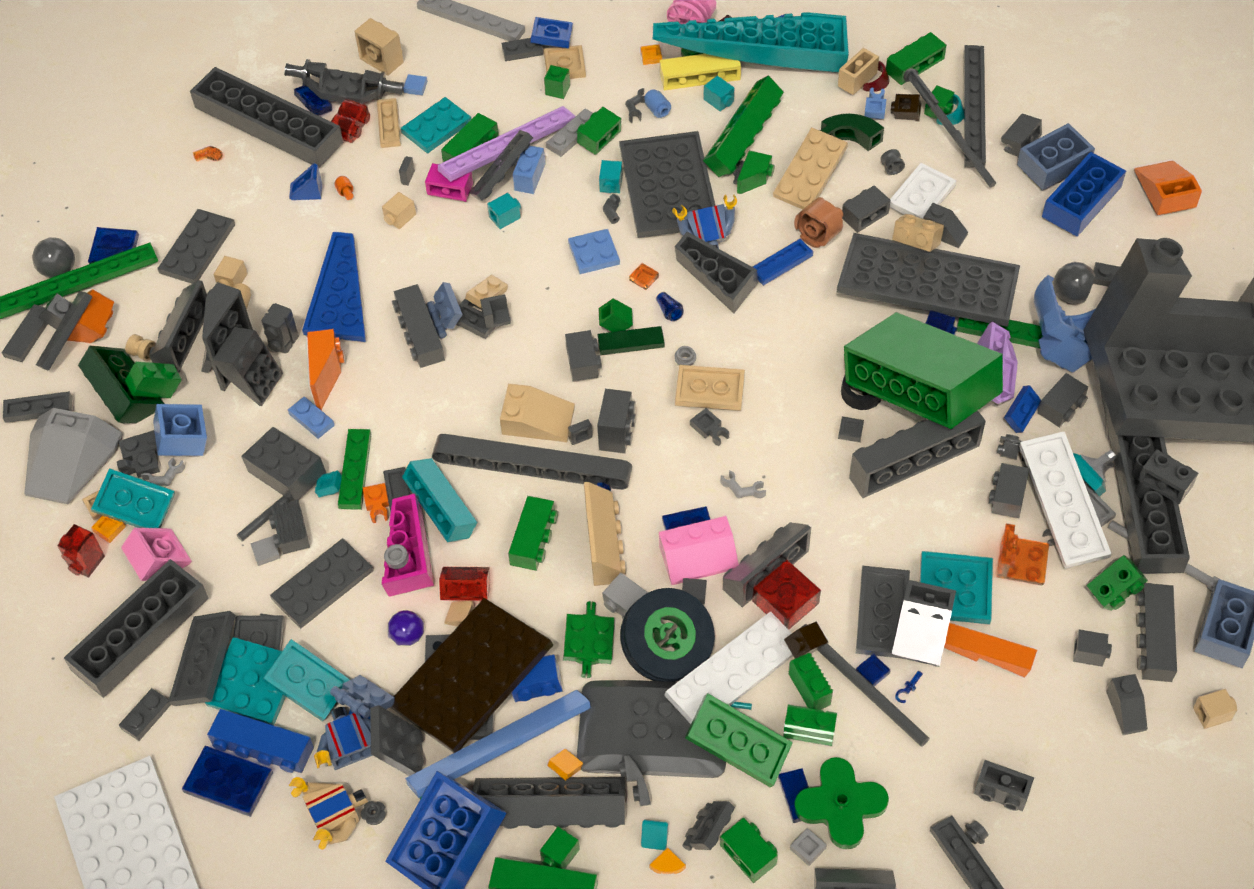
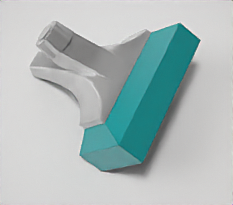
(1094, 470)

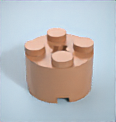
(819, 222)

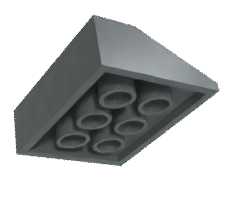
(222, 313)

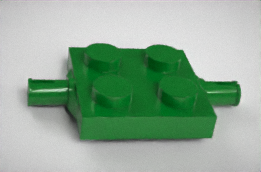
(588, 639)

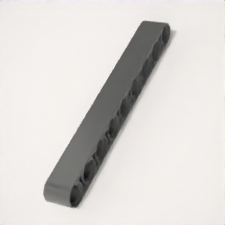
(531, 461)

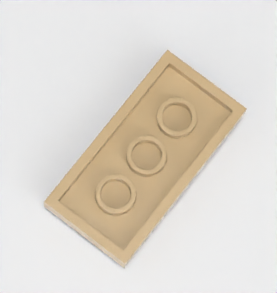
(810, 168)

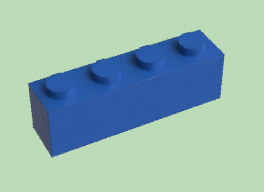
(260, 741)

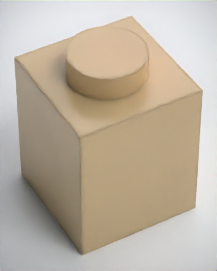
(398, 210)
(230, 271)
(1215, 708)

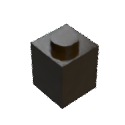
(806, 640)

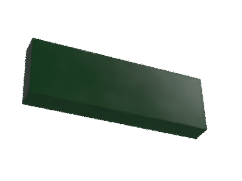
(631, 340)

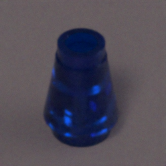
(670, 307)

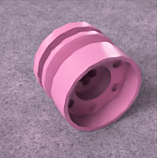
(691, 10)

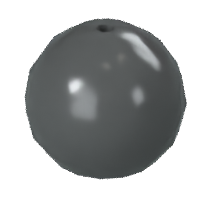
(53, 257)
(1074, 282)

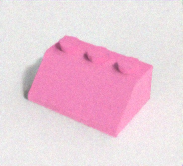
(698, 550)

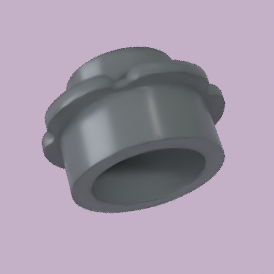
(373, 819)
(976, 832)

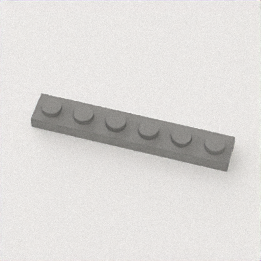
(473, 18)

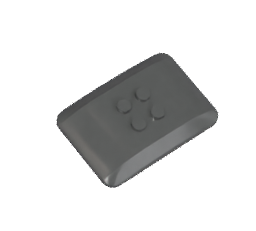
(640, 723)

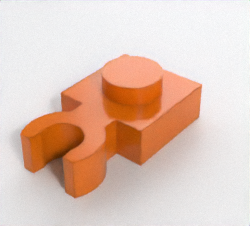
(376, 500)

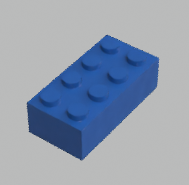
(1083, 193)

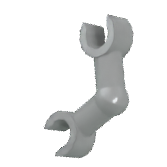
(167, 478)
(742, 492)

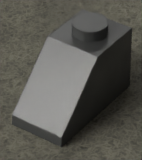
(953, 231)
(1128, 704)

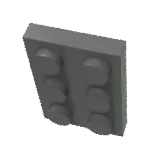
(395, 741)

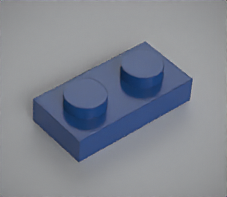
(1022, 409)

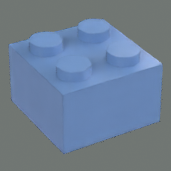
(179, 430)

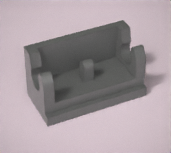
(1022, 132)

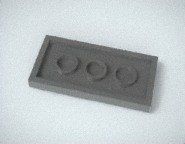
(196, 246)
(321, 583)
(880, 609)
(202, 658)

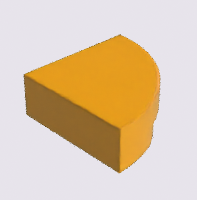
(667, 863)

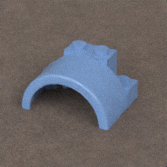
(1062, 334)

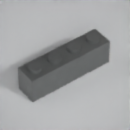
(418, 325)
(1158, 632)

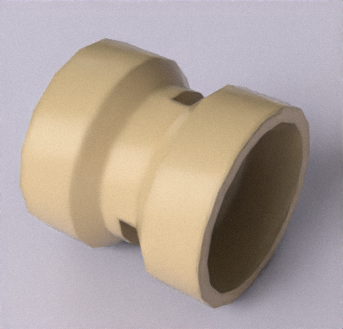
(137, 346)

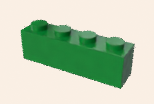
(524, 875)

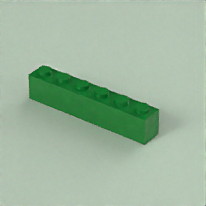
(743, 127)

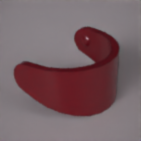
(880, 83)

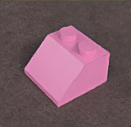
(152, 548)

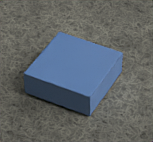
(415, 84)

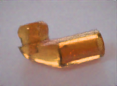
(208, 152)

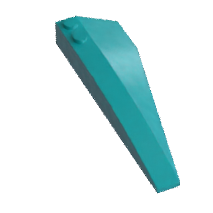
(789, 41)

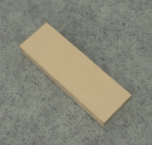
(388, 123)

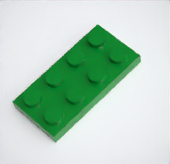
(738, 740)

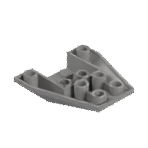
(67, 453)

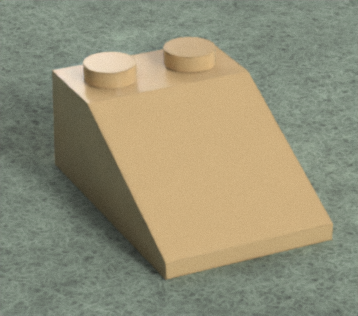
(535, 414)

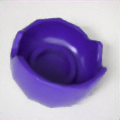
(405, 628)

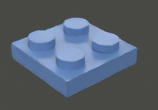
(593, 251)

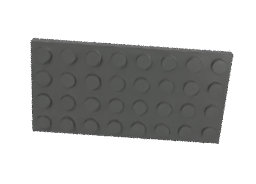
(929, 280)

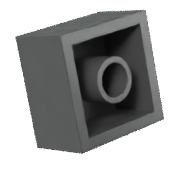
(616, 421)

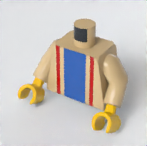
(330, 809)

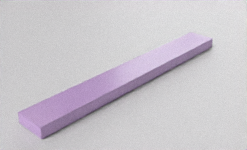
(492, 149)

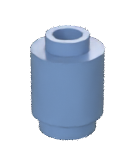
(657, 103)

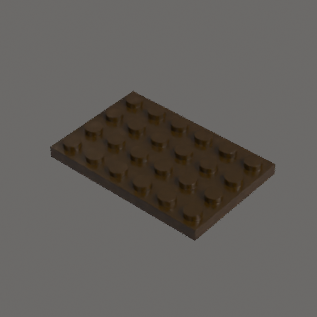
(470, 675)

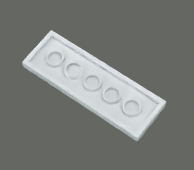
(1065, 500)
(734, 667)

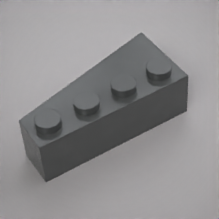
(717, 270)

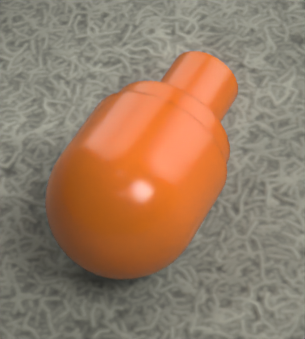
(344, 187)

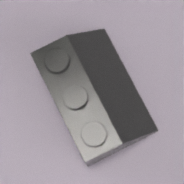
(853, 879)

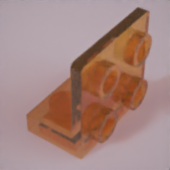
(1022, 558)

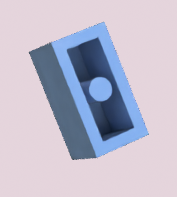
(529, 169)

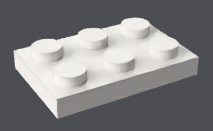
(921, 190)

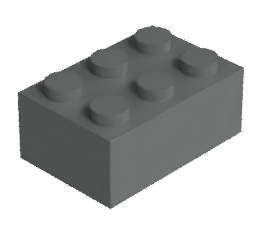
(283, 464)

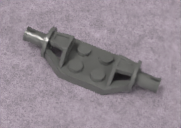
(343, 85)

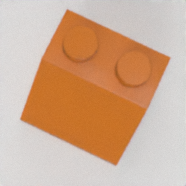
(93, 320)

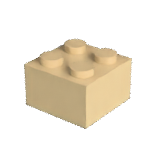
(379, 46)

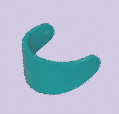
(956, 116)

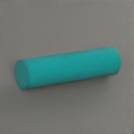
(742, 705)

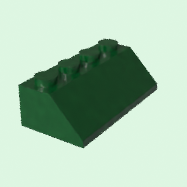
(107, 371)

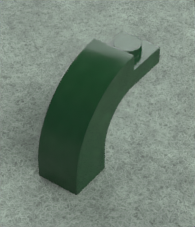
(854, 128)

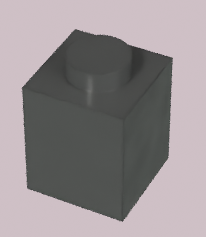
(55, 311)
(1091, 648)

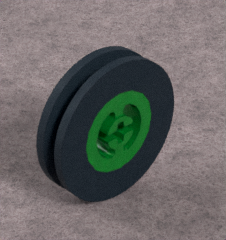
(644, 619)

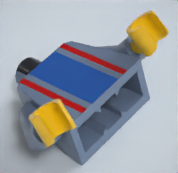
(709, 223)
(345, 740)

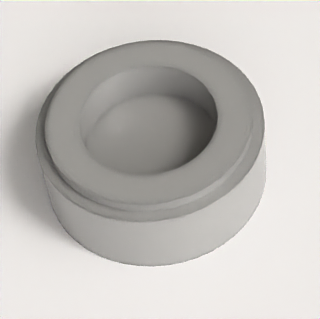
(396, 556)

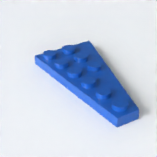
(337, 292)

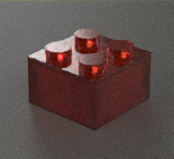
(786, 594)

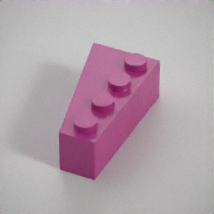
(409, 531)

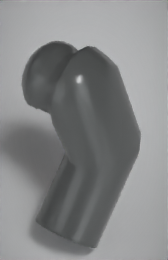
(610, 208)

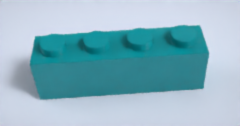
(439, 500)

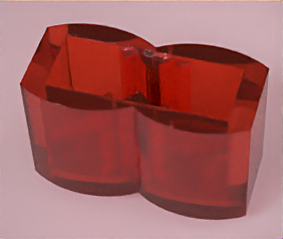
(351, 119)

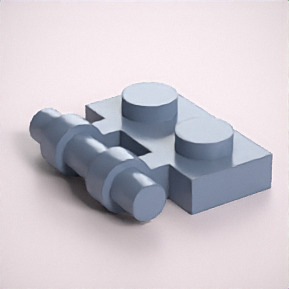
(446, 307)
(362, 695)

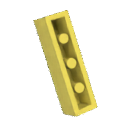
(697, 70)

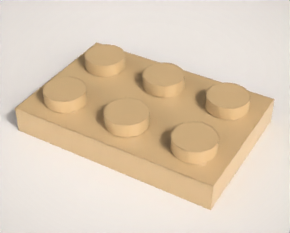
(710, 387)

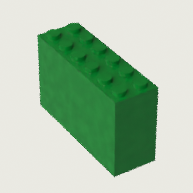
(924, 369)

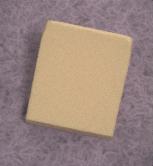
(458, 612)

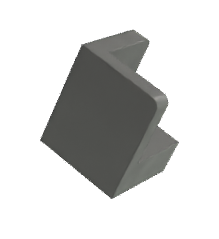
(495, 311)

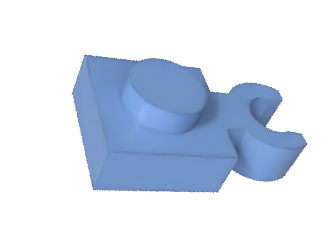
(875, 105)

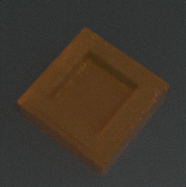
(644, 276)

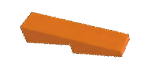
(992, 649)

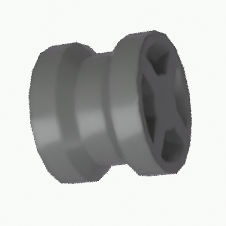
(892, 161)

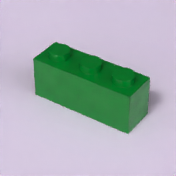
(918, 55)
(474, 133)
(532, 533)

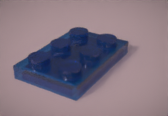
(227, 781)

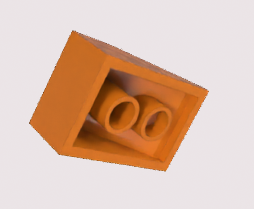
(324, 363)

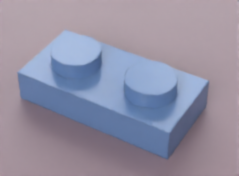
(311, 417)

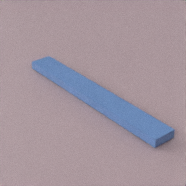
(501, 741)

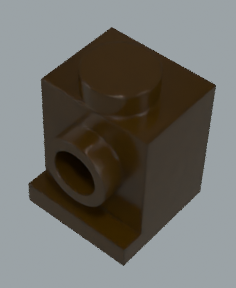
(907, 106)

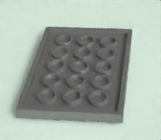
(661, 177)

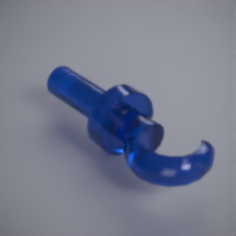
(910, 686)

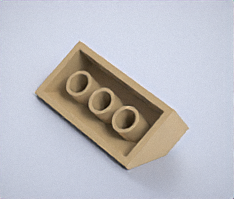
(603, 534)

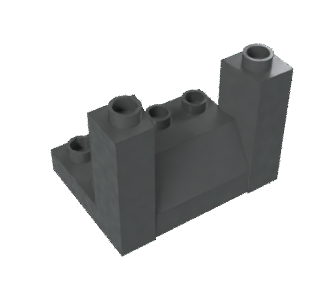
(1169, 359)

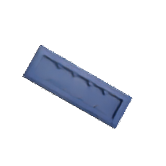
(782, 261)

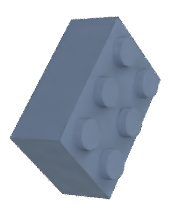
(1054, 156)
(1228, 624)

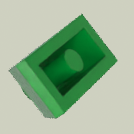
(755, 171)

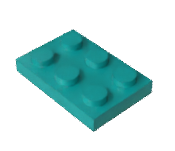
(436, 125)
(132, 500)
(305, 679)

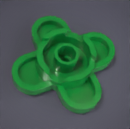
(843, 820)

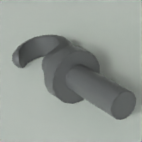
(737, 171)

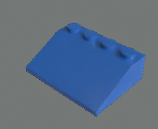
(445, 835)

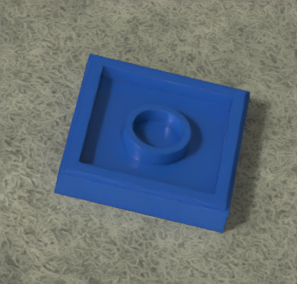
(551, 32)

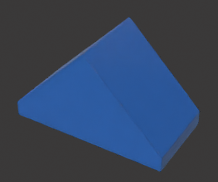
(307, 185)

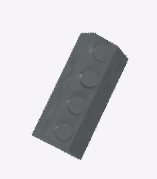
(181, 327)
(786, 544)

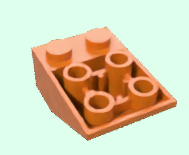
(1169, 187)

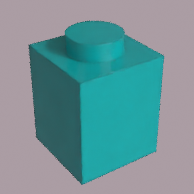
(719, 93)
(610, 176)
(504, 210)

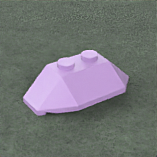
(998, 340)

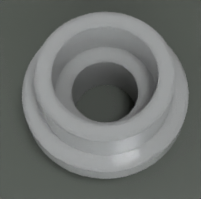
(685, 351)

